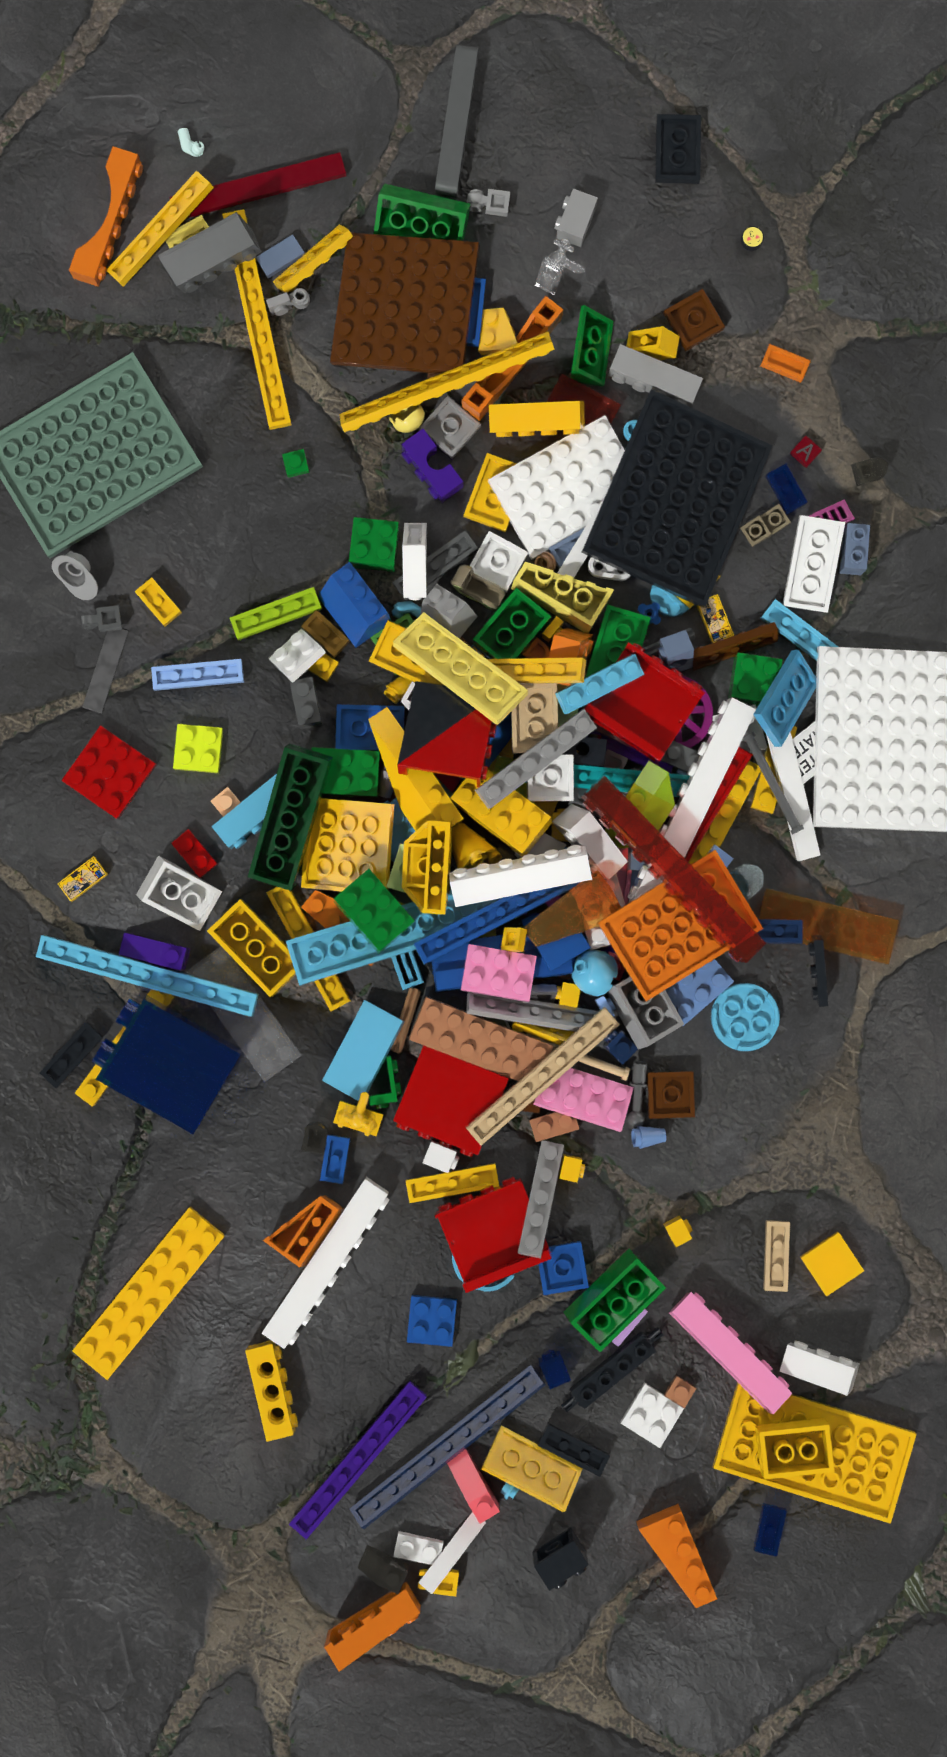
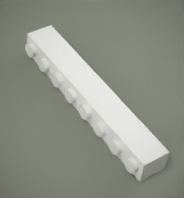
(325, 1262)

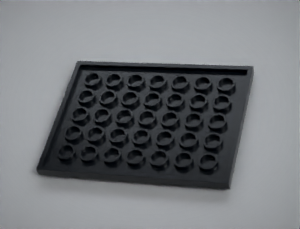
(677, 498)

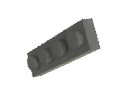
(444, 559)

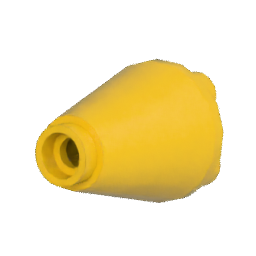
(471, 849)

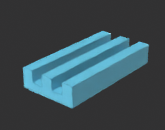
(412, 983)

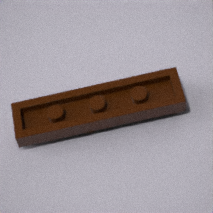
(740, 643)

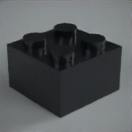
(560, 1559)

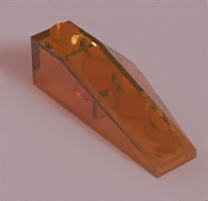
(574, 912)

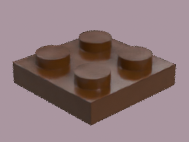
(694, 319)
(671, 1094)

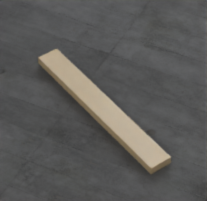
(542, 1076)

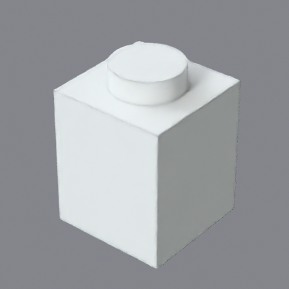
(441, 1157)

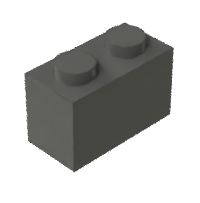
(306, 703)

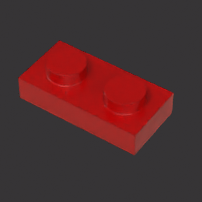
(194, 853)

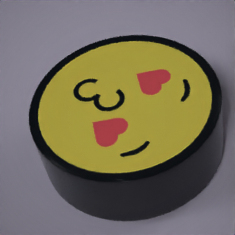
(752, 238)

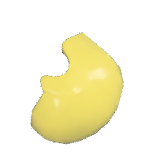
(408, 419)

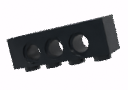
(596, 753)

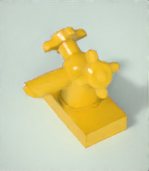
(358, 1117)

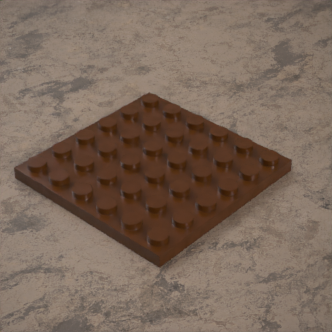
(404, 303)

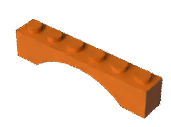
(91, 258)
(487, 391)

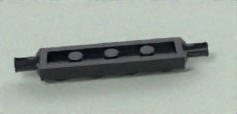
(612, 1370)

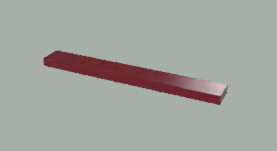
(271, 183)

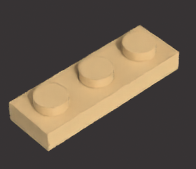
(776, 1255)

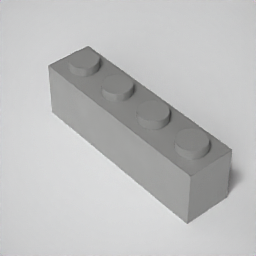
(650, 373)

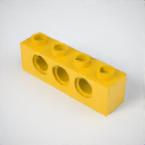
(273, 1426)

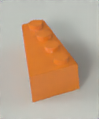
(371, 1626)

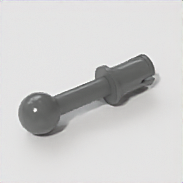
(636, 1116)

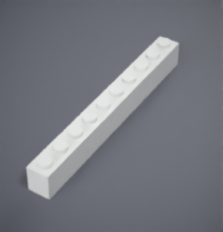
(702, 784)

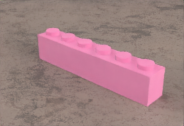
(730, 1352)

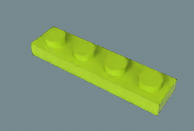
(275, 613)

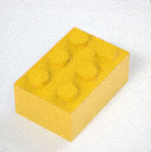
(794, 1448)

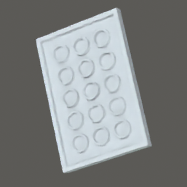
(559, 486)

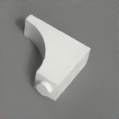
(414, 560)

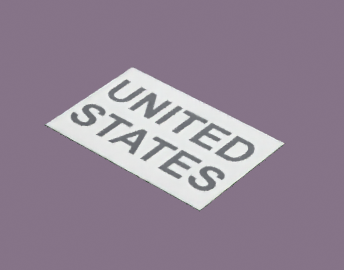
(805, 751)

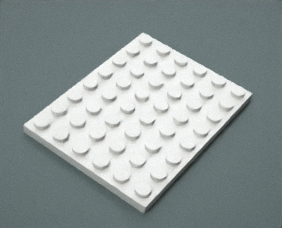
(881, 739)

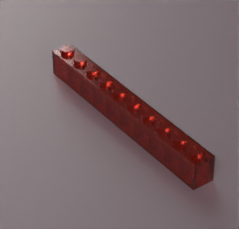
(673, 870)

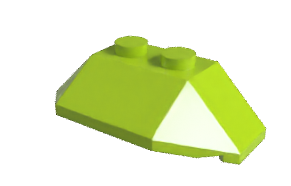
(651, 797)

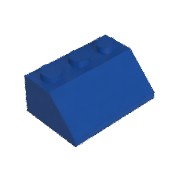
(353, 605)

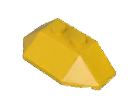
(428, 866)

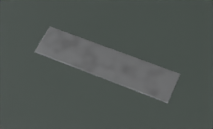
(105, 670)

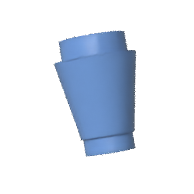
(647, 1136)

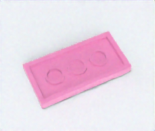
(588, 1099)

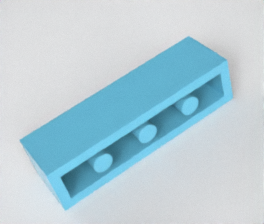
(245, 817)

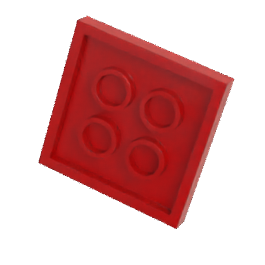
(109, 772)

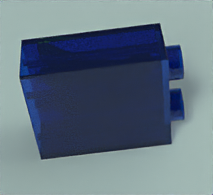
(166, 1062)

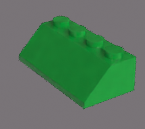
(419, 215)
(614, 1300)

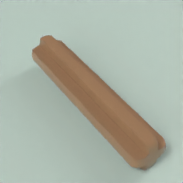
(406, 1015)

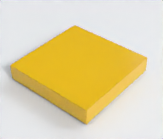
(832, 1263)

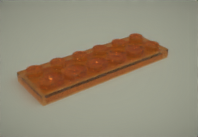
(841, 928)

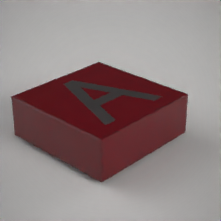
(806, 451)

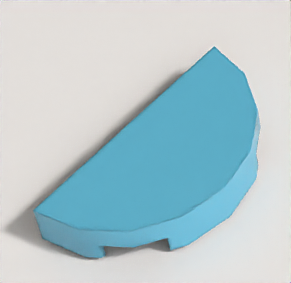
(669, 603)

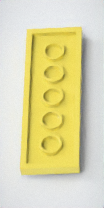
(460, 668)

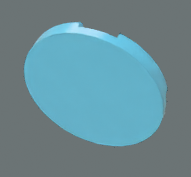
(745, 1017)

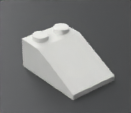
(178, 893)

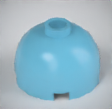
(594, 972)

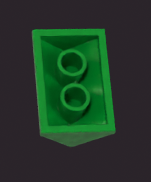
(591, 347)

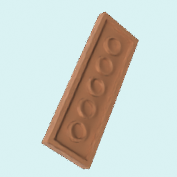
(477, 1040)

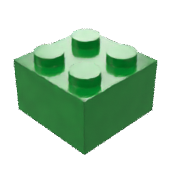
(374, 544)
(752, 677)

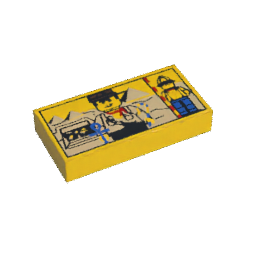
(715, 619)
(82, 879)

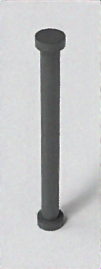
(772, 782)

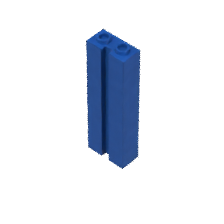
(450, 967)

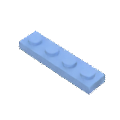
(197, 674)

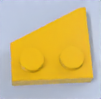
(495, 331)

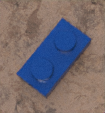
(335, 1159)

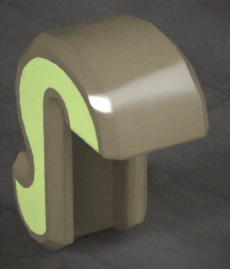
(477, 588)

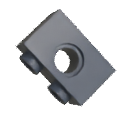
(854, 549)
(676, 651)

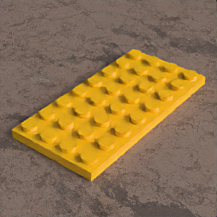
(866, 1453)

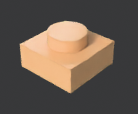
(225, 801)

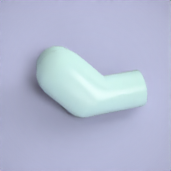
(188, 146)

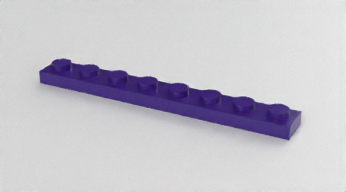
(357, 1460)

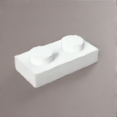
(417, 1548)

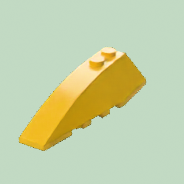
(419, 792)

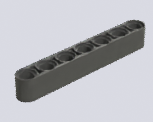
(456, 120)

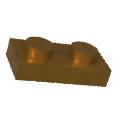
(325, 633)

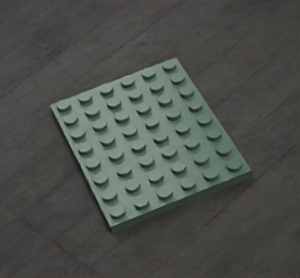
(93, 455)

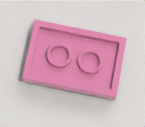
(498, 973)

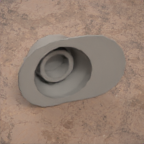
(75, 574)

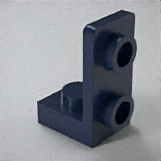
(619, 1046)

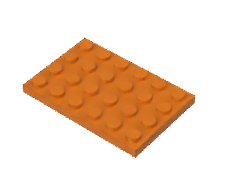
(662, 940)

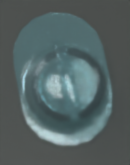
(748, 879)

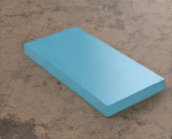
(363, 1050)

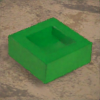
(295, 463)

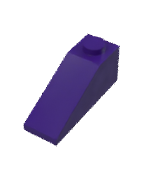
(154, 951)

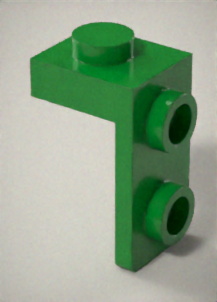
(382, 1100)

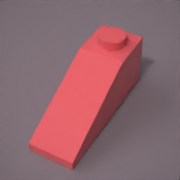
(474, 1486)

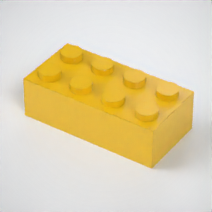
(533, 417)
(511, 820)
(254, 947)

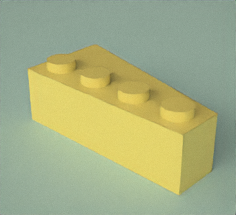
(562, 595)

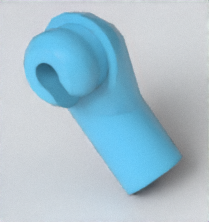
(404, 607)

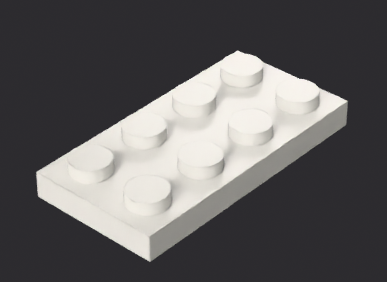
(813, 563)

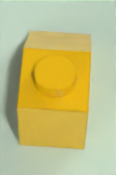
(654, 342)

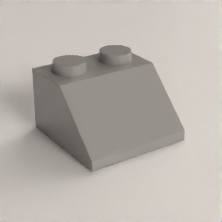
(448, 610)

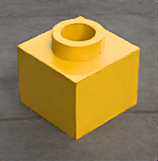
(568, 994)
(571, 1168)
(678, 1230)

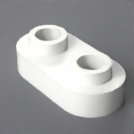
(607, 572)

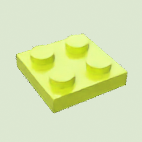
(198, 748)

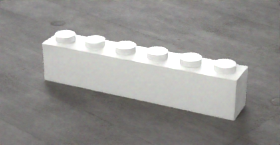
(520, 875)

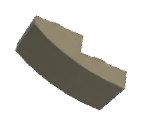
(765, 525)

